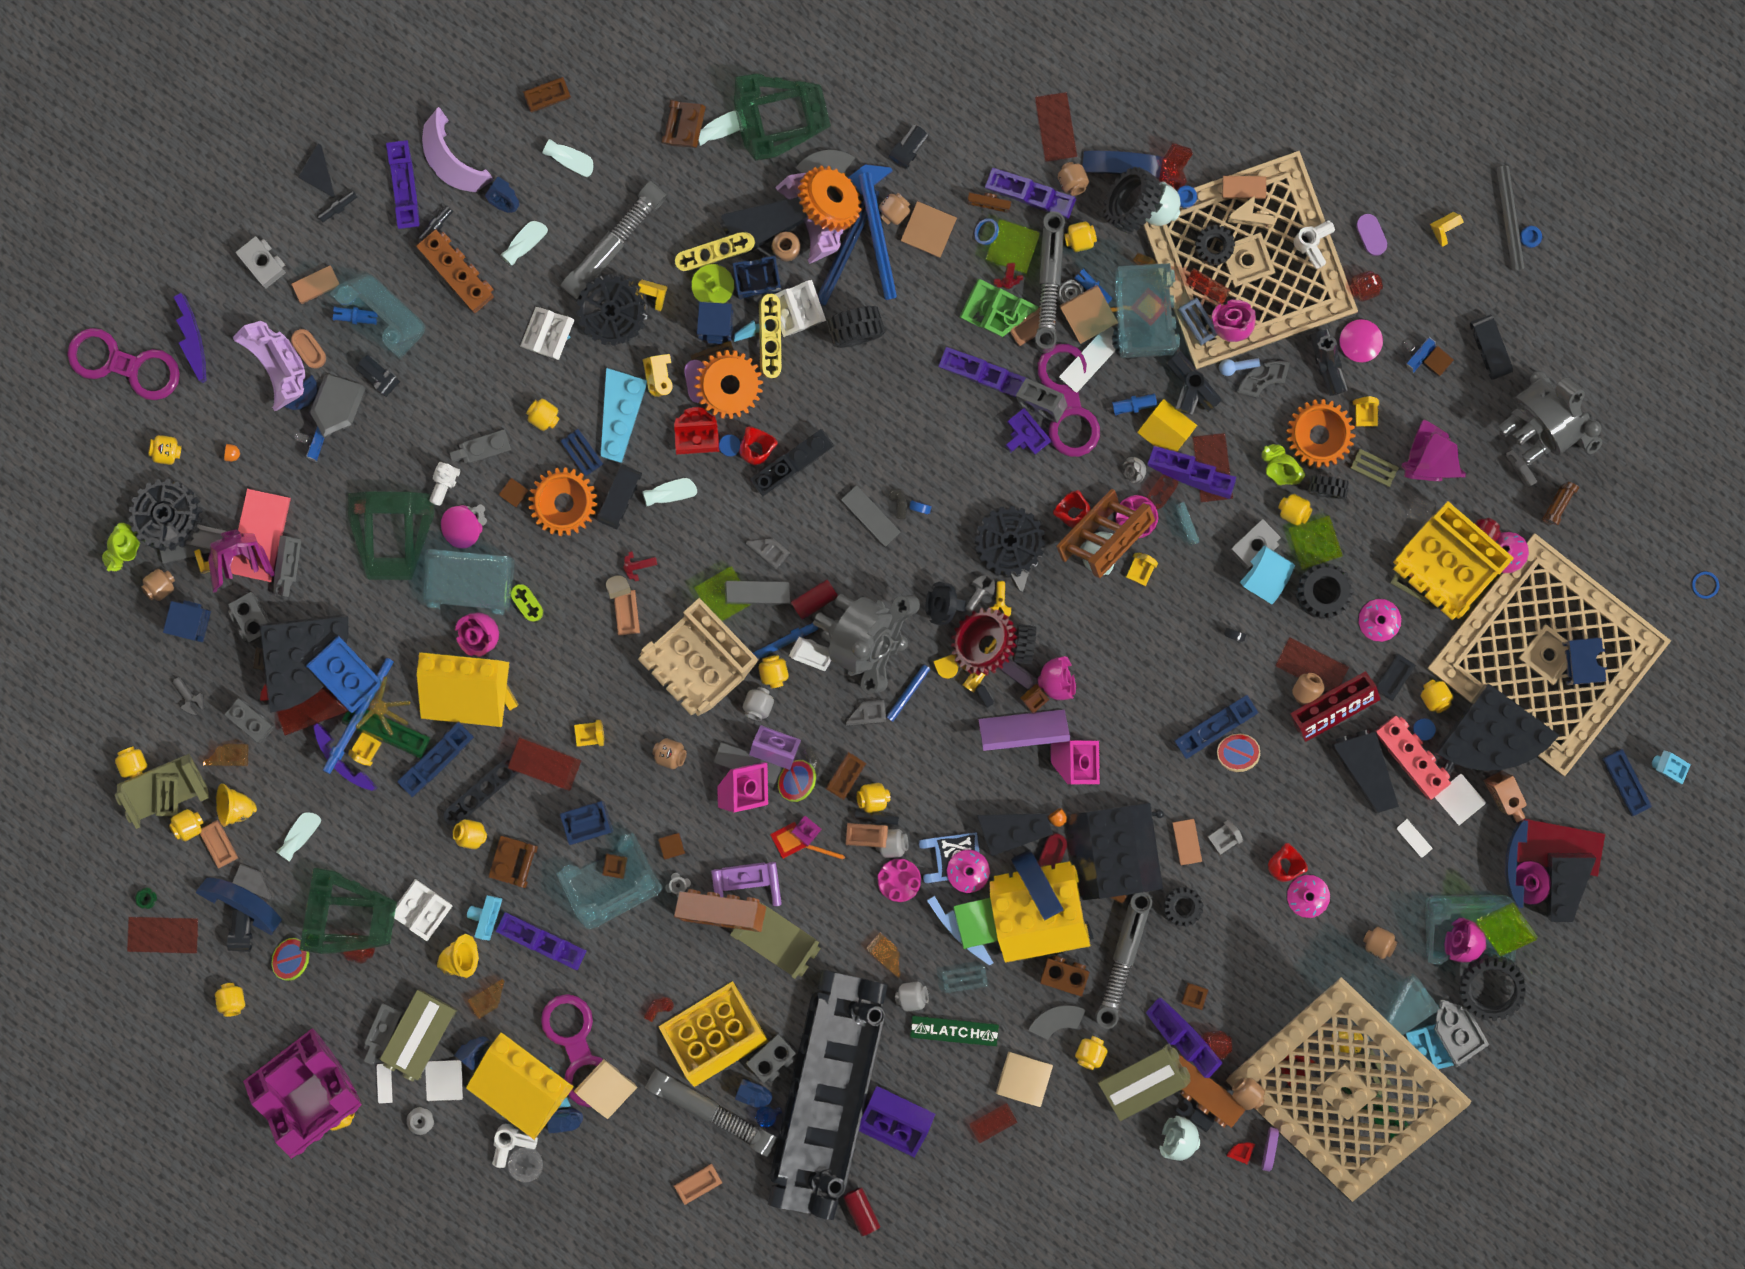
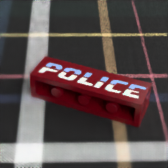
(1335, 706)

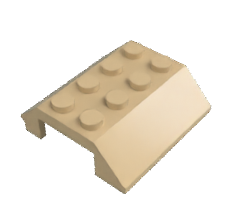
(698, 659)

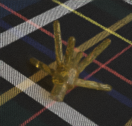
(380, 708)

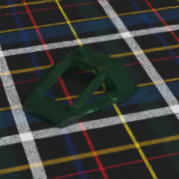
(749, 119)
(404, 503)
(317, 911)

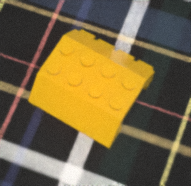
(1451, 561)
(1020, 924)

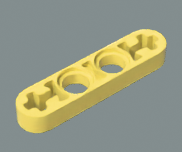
(714, 249)
(766, 336)

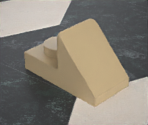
(1245, 216)

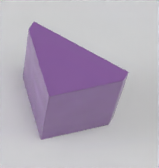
(774, 747)

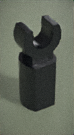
(1196, 1116)

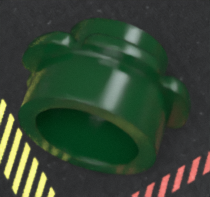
(146, 892)

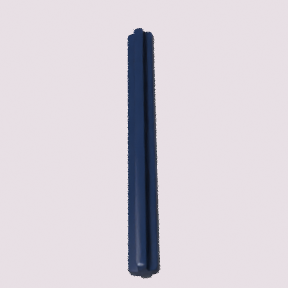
(843, 255)

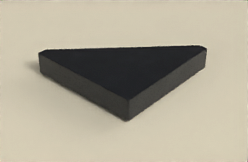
(317, 172)

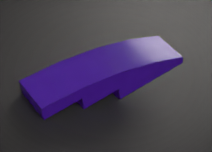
(1029, 192)
(192, 345)
(981, 372)
(1188, 471)
(541, 941)
(1184, 1037)

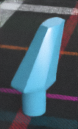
(747, 331)

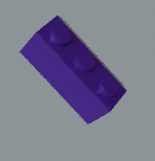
(896, 1121)

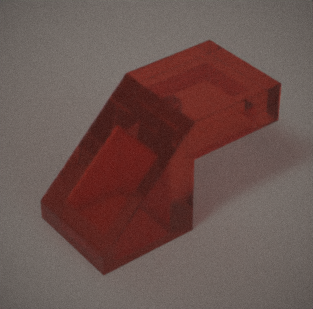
(1173, 166)

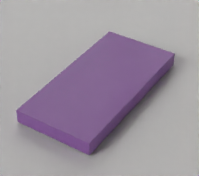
(1024, 730)

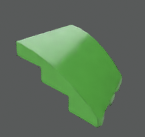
(1000, 308)
(975, 923)

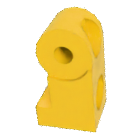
(657, 375)

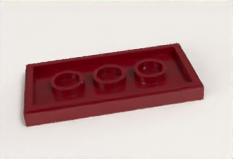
(1552, 838)

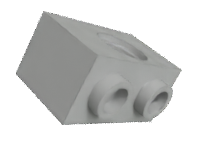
(250, 255)
(1260, 532)

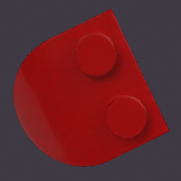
(696, 432)

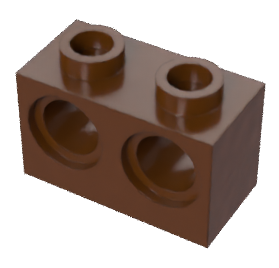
(1063, 982)

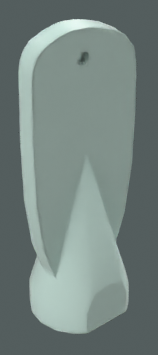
(719, 128)
(570, 158)
(524, 241)
(670, 492)
(299, 834)

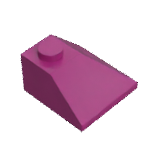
(1076, 761)
(744, 788)

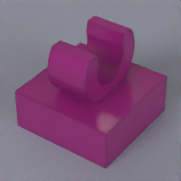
(806, 831)

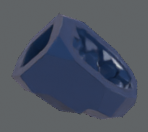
(502, 196)
(473, 1052)
(753, 1094)
(565, 1120)

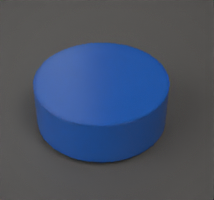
(1188, 196)
(1530, 236)
(729, 445)
(920, 507)
(1424, 729)

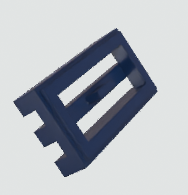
(572, 437)

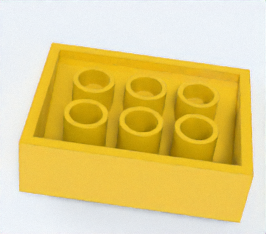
(462, 689)
(713, 1034)
(518, 1086)

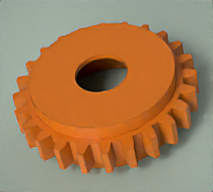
(821, 207)
(711, 379)
(1336, 425)
(553, 486)

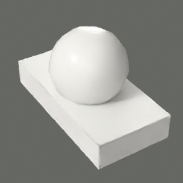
(811, 653)

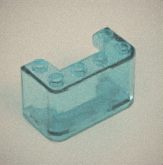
(1145, 310)

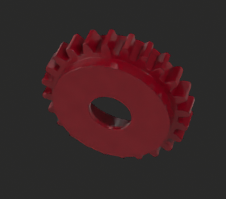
(971, 634)

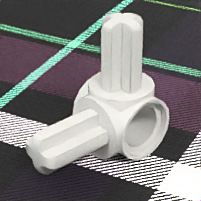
(1314, 236)
(444, 478)
(503, 1146)

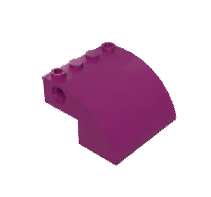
(302, 1093)

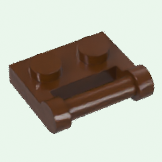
(689, 124)
(1559, 503)
(506, 858)

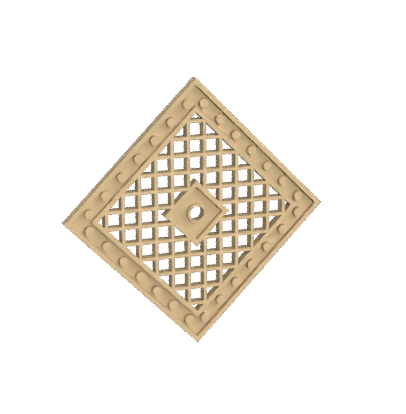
(1306, 204)
(1552, 562)
(1349, 1176)

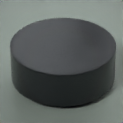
(1234, 634)

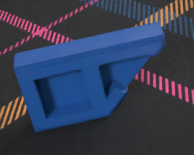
(877, 173)

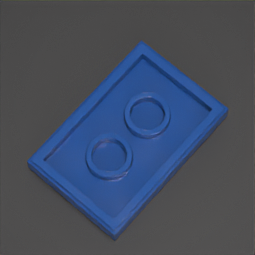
(344, 674)

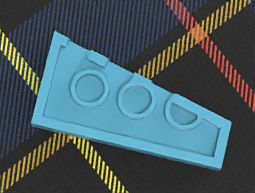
(621, 408)

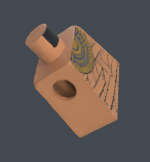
(1506, 795)

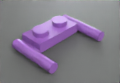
(747, 877)

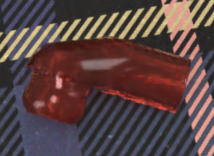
(658, 1005)

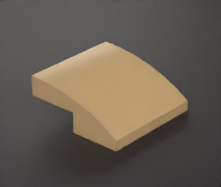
(1024, 1079)
(605, 1089)

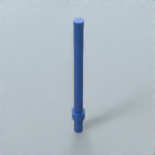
(795, 634)
(337, 752)

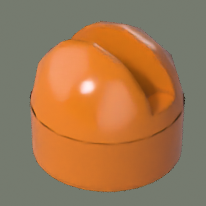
(231, 453)
(1057, 818)

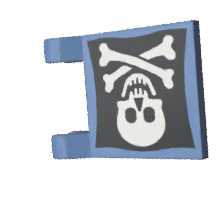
(945, 849)

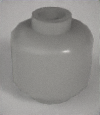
(758, 704)
(895, 844)
(912, 996)

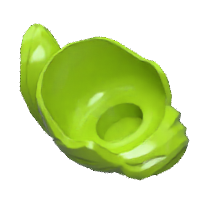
(1282, 467)
(121, 547)

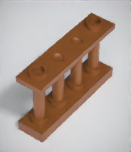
(1117, 544)

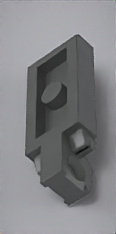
(482, 447)
(286, 565)
(381, 1032)

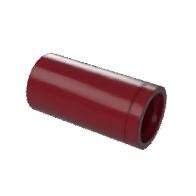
(814, 599)
(861, 1211)

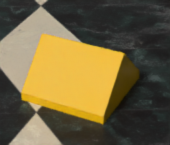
(1167, 427)

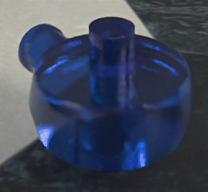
(766, 1116)

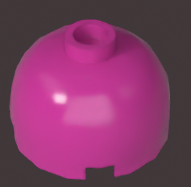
(1234, 320)
(477, 634)
(1057, 679)
(1465, 941)

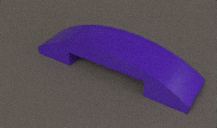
(403, 184)
(325, 739)

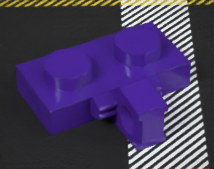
(1026, 433)

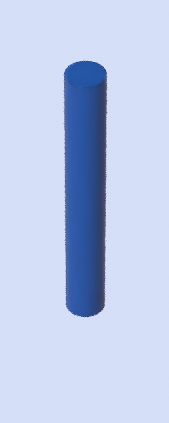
(908, 693)

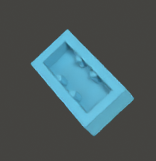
(1671, 766)
(485, 917)

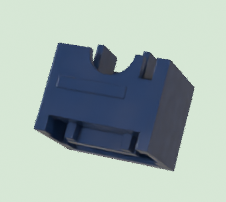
(757, 277)
(715, 322)
(187, 620)
(1582, 661)
(586, 823)

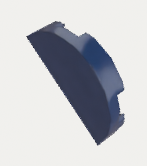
(307, 397)

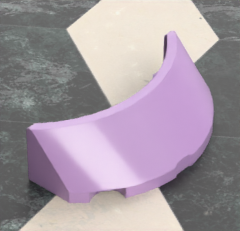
(444, 163)
(821, 240)
(278, 358)

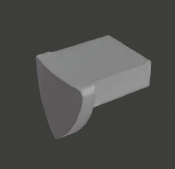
(1225, 837)

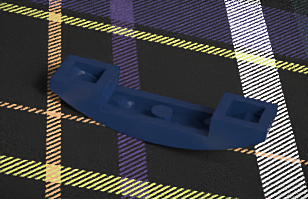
(1118, 162)
(1216, 726)
(436, 759)
(1518, 835)
(1037, 884)
(242, 900)

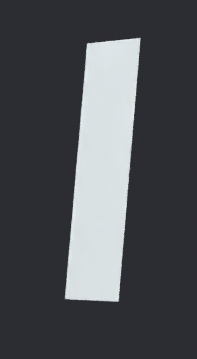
(1095, 355)

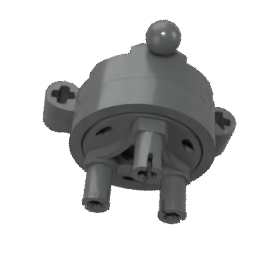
(1551, 419)
(867, 636)

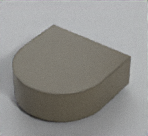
(617, 586)

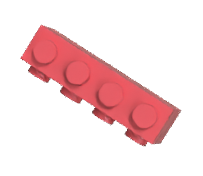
(1412, 757)

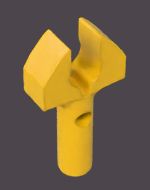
(1000, 599)

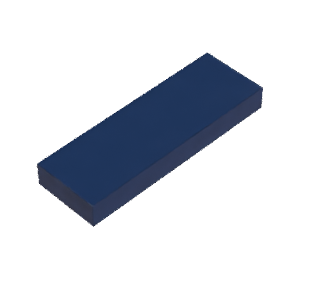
(1627, 782)

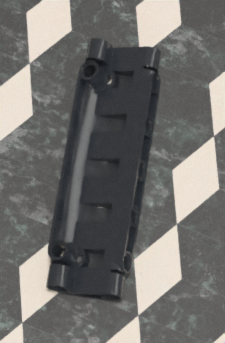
(827, 1094)

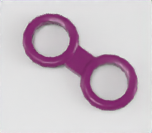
(123, 364)
(1073, 402)
(576, 1045)

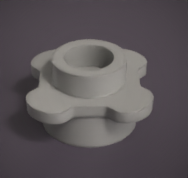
(479, 510)
(675, 878)

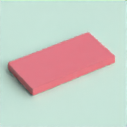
(265, 517)

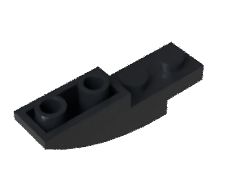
(792, 462)

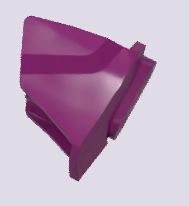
(1432, 455)
(234, 544)

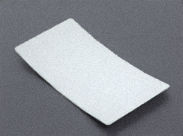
(1458, 800)
(442, 1081)

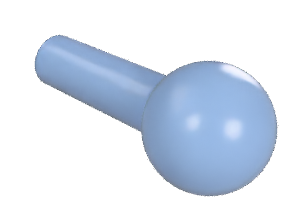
(1228, 367)

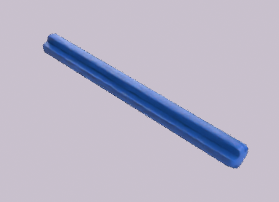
(877, 235)

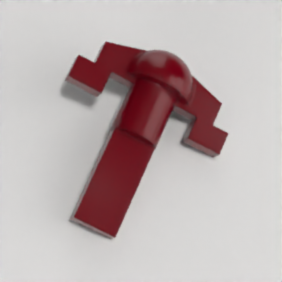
(1008, 281)
(629, 566)

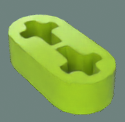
(523, 606)

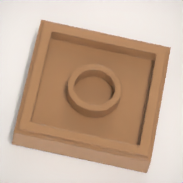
(928, 229)
(1088, 314)

